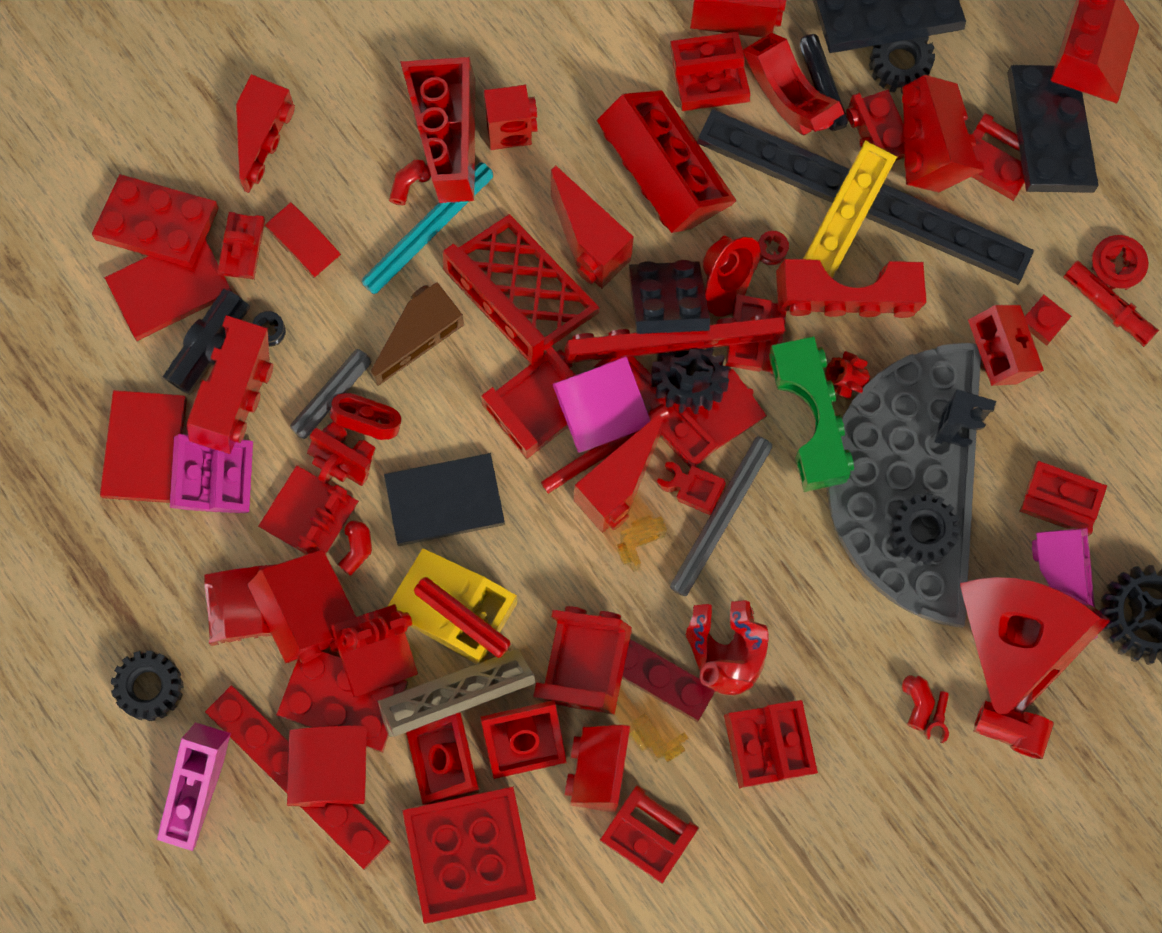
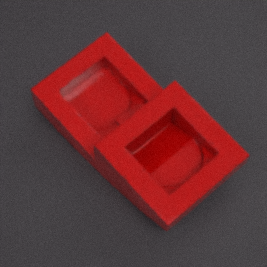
(302, 239)

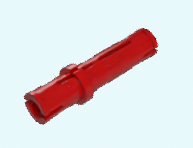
(1109, 302)

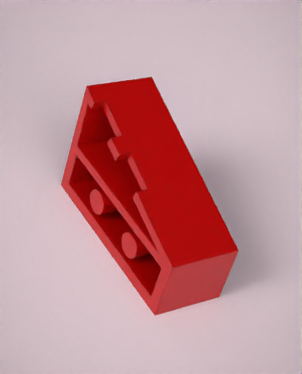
(936, 135)
(232, 387)

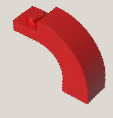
(787, 86)

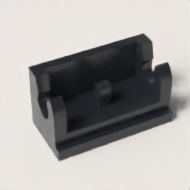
(966, 411)

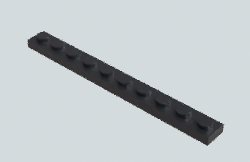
(890, 207)

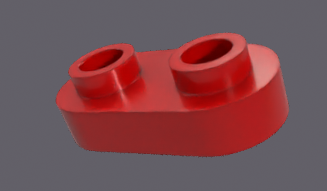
(365, 416)

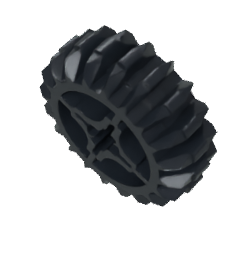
(1140, 603)

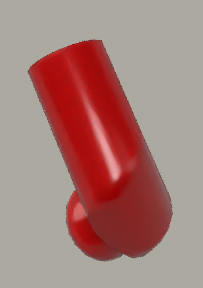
(360, 546)
(923, 701)

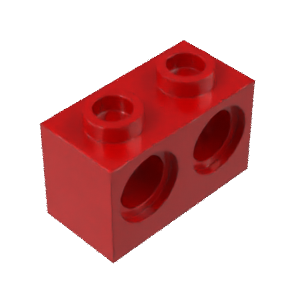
(510, 117)

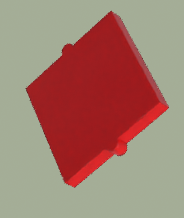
(733, 414)

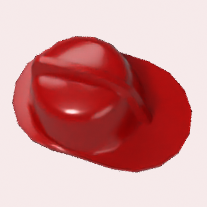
(729, 270)

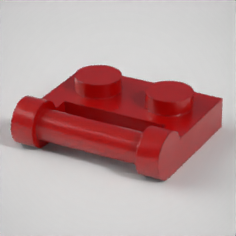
(1002, 170)
(640, 843)

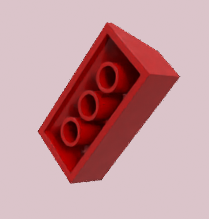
(665, 159)

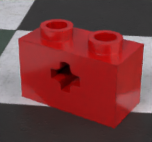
(1005, 345)

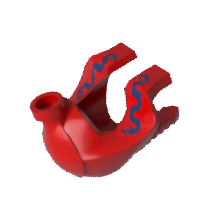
(733, 666)

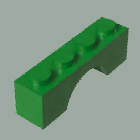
(799, 370)

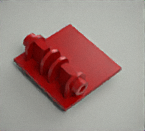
(308, 512)
(375, 649)

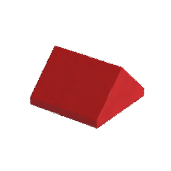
(523, 739)
(442, 759)

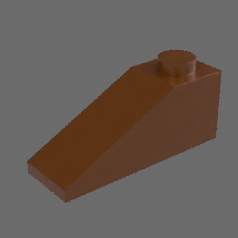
(422, 325)

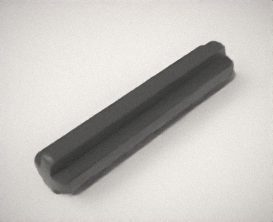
(336, 385)

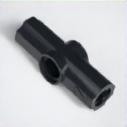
(200, 341)

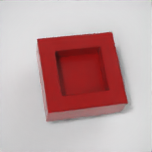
(1046, 319)

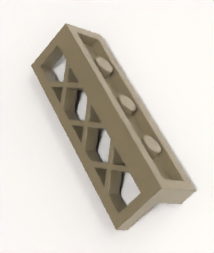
(455, 692)

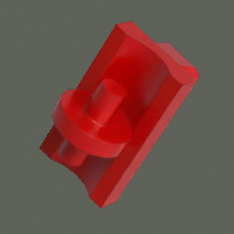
(241, 246)
(338, 459)

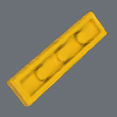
(850, 207)

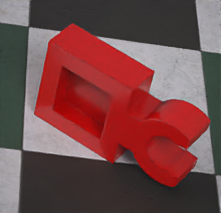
(697, 489)

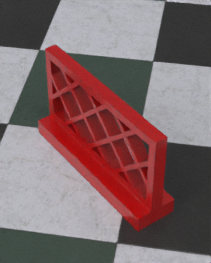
(493, 300)

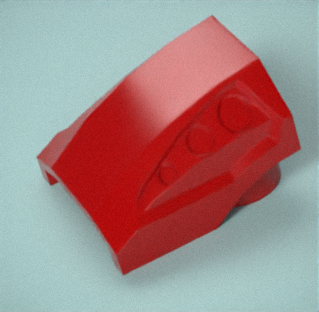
(232, 606)

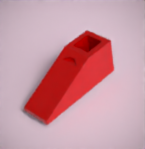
(260, 116)

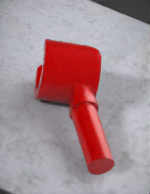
(939, 718)

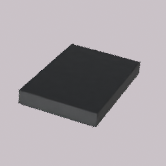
(444, 499)

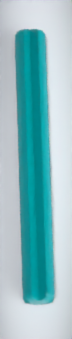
(419, 236)

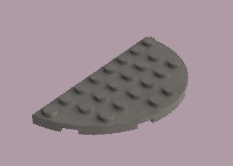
(895, 458)

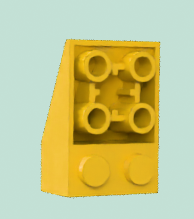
(474, 591)

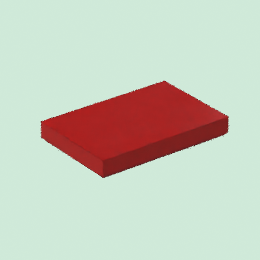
(162, 293)
(141, 445)

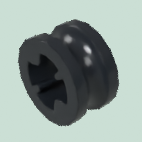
(272, 318)

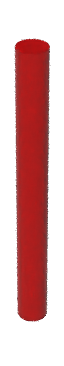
(592, 457)

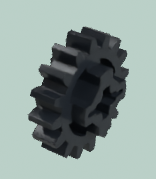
(690, 378)

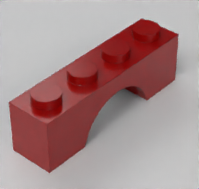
(808, 288)

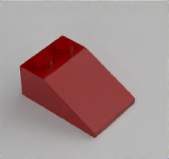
(594, 237)
(613, 484)
(599, 767)

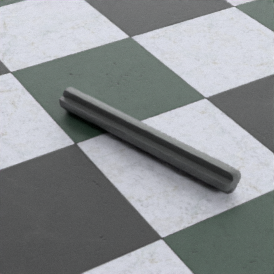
(721, 516)

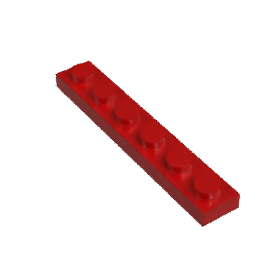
(723, 333)
(271, 752)

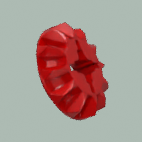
(1133, 256)

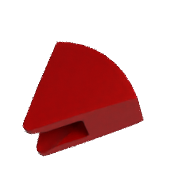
(1026, 636)

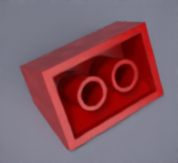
(1097, 48)

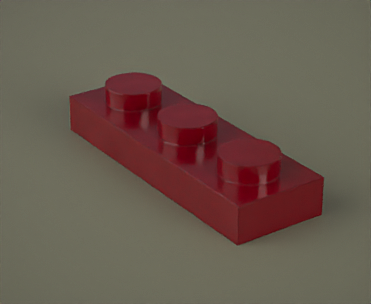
(666, 681)

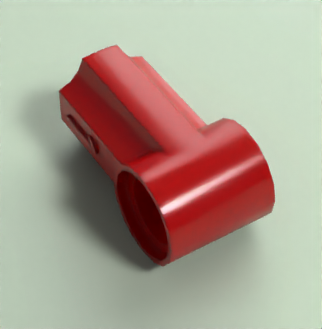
(1024, 732)

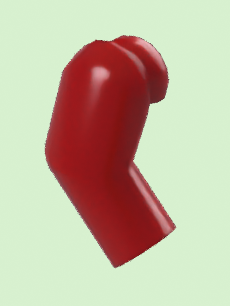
(405, 177)

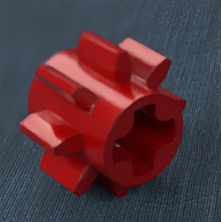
(847, 374)

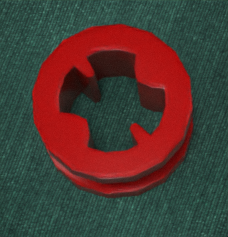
(783, 247)

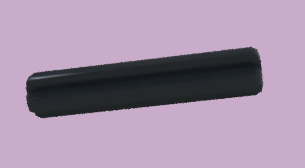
(821, 74)

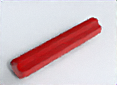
(462, 617)

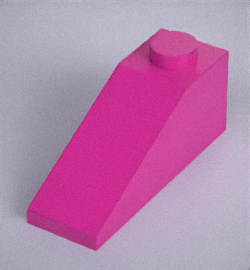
(1066, 561)
(193, 784)

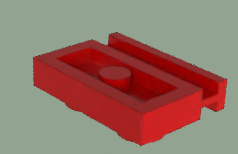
(752, 355)
(1063, 497)

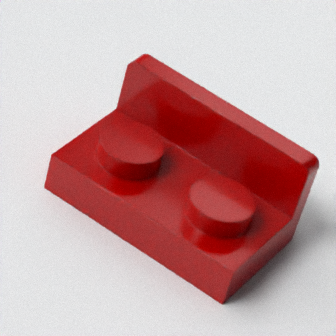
(878, 122)

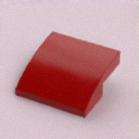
(710, 71)
(770, 744)
(327, 766)

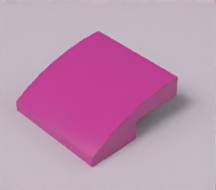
(602, 404)
(210, 478)

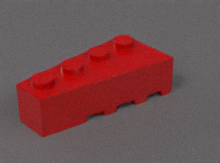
(445, 116)

